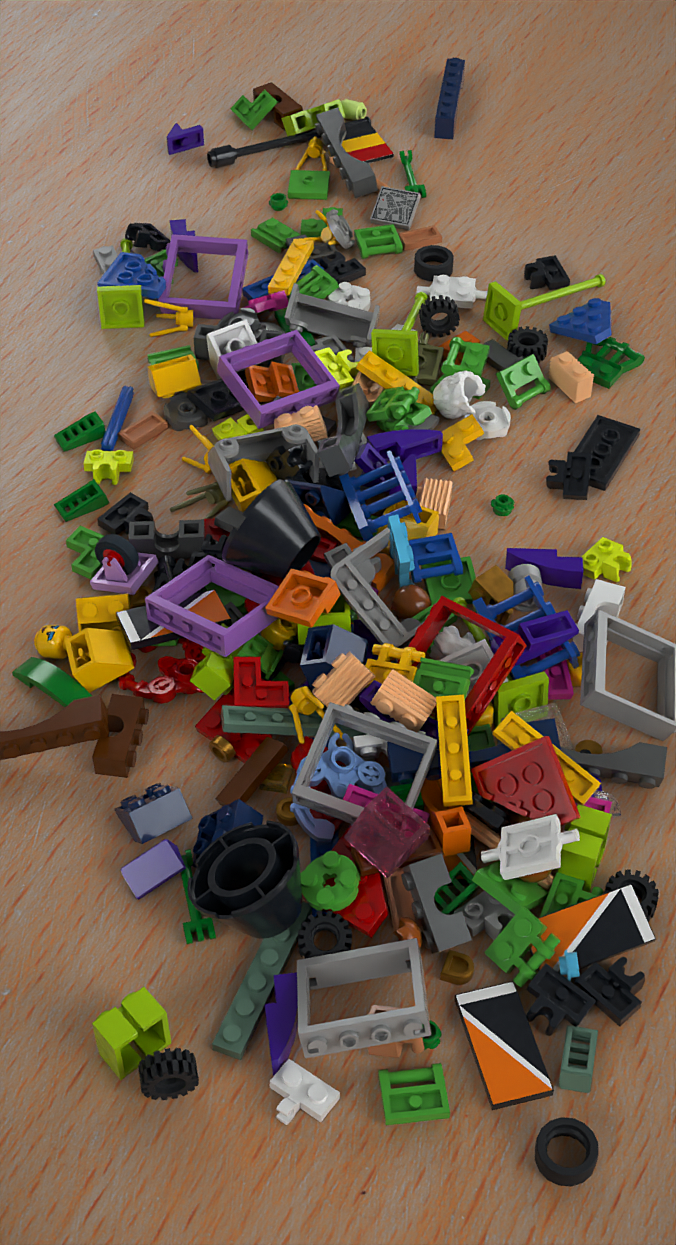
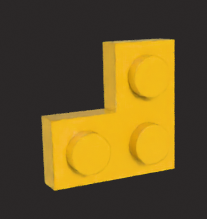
(455, 440)

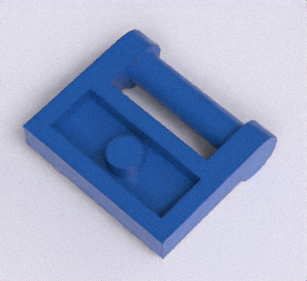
(433, 550)

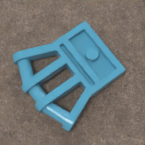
(400, 550)

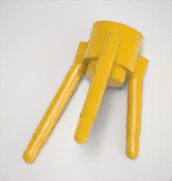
(314, 150)
(326, 234)
(183, 317)
(206, 442)
(306, 703)

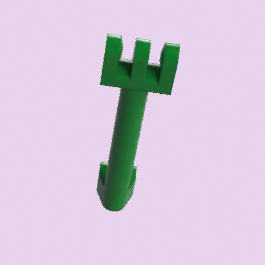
(413, 187)
(197, 923)

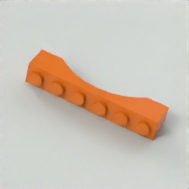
(343, 536)
(447, 822)

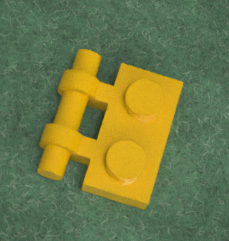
(383, 666)

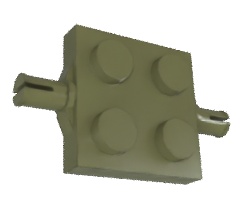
(429, 360)

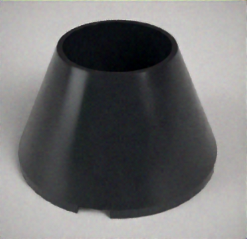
(274, 533)
(250, 880)

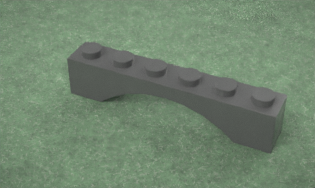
(358, 174)
(340, 451)
(637, 764)

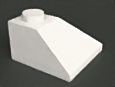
(229, 340)

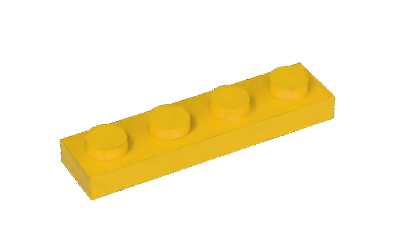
(291, 266)
(390, 377)
(517, 733)
(454, 750)

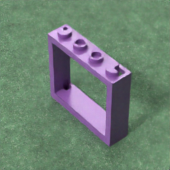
(206, 245)
(264, 415)
(164, 609)

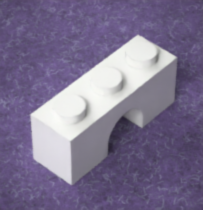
(602, 596)

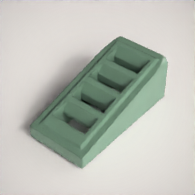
(574, 1076)

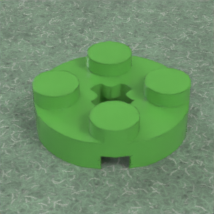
(326, 867)

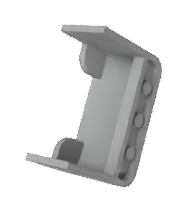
(330, 318)
(258, 448)
(353, 579)

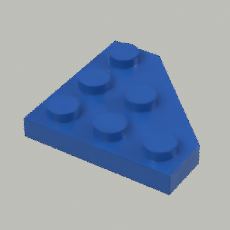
(132, 270)
(586, 323)

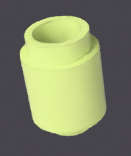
(353, 109)

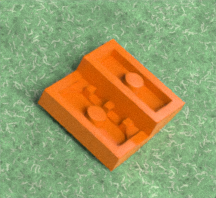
(271, 381)

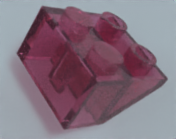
(387, 832)

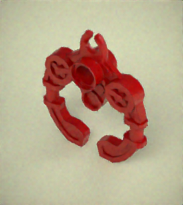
(175, 675)

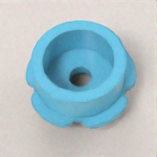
(569, 965)

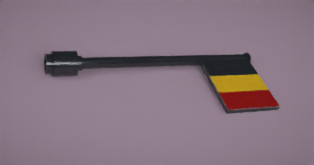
(360, 142)

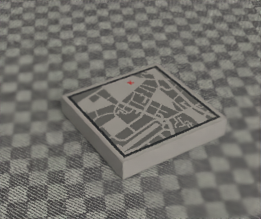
(395, 207)

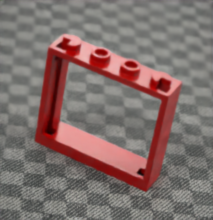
(497, 668)

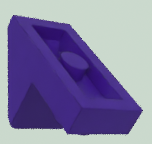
(182, 140)
(370, 459)

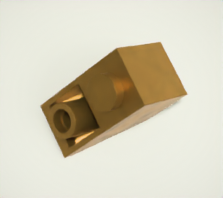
(493, 588)

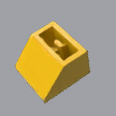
(174, 376)
(249, 480)
(426, 528)
(100, 611)
(98, 657)

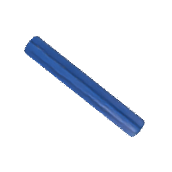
(117, 418)

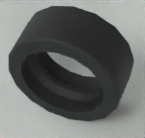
(433, 253)
(563, 1175)

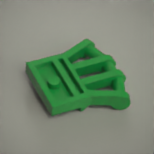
(609, 371)

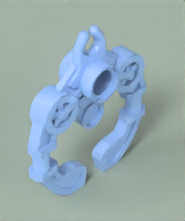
(365, 774)

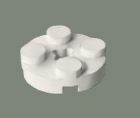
(355, 295)
(498, 419)

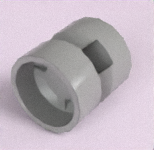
(517, 576)

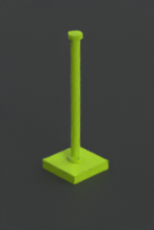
(121, 304)
(504, 310)
(400, 346)
(515, 694)

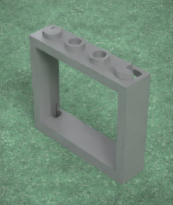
(593, 694)
(369, 724)
(368, 1029)

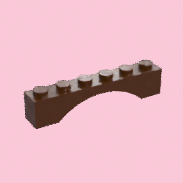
(77, 723)

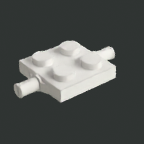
(459, 289)
(530, 847)

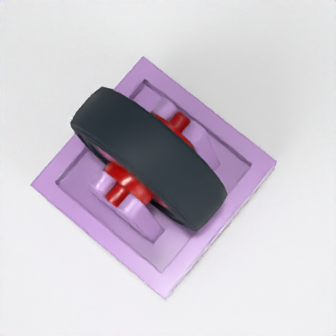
(122, 565)

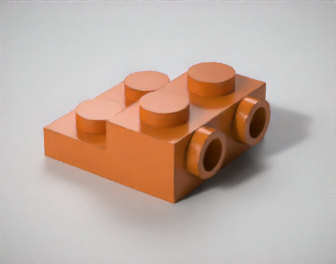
(303, 598)

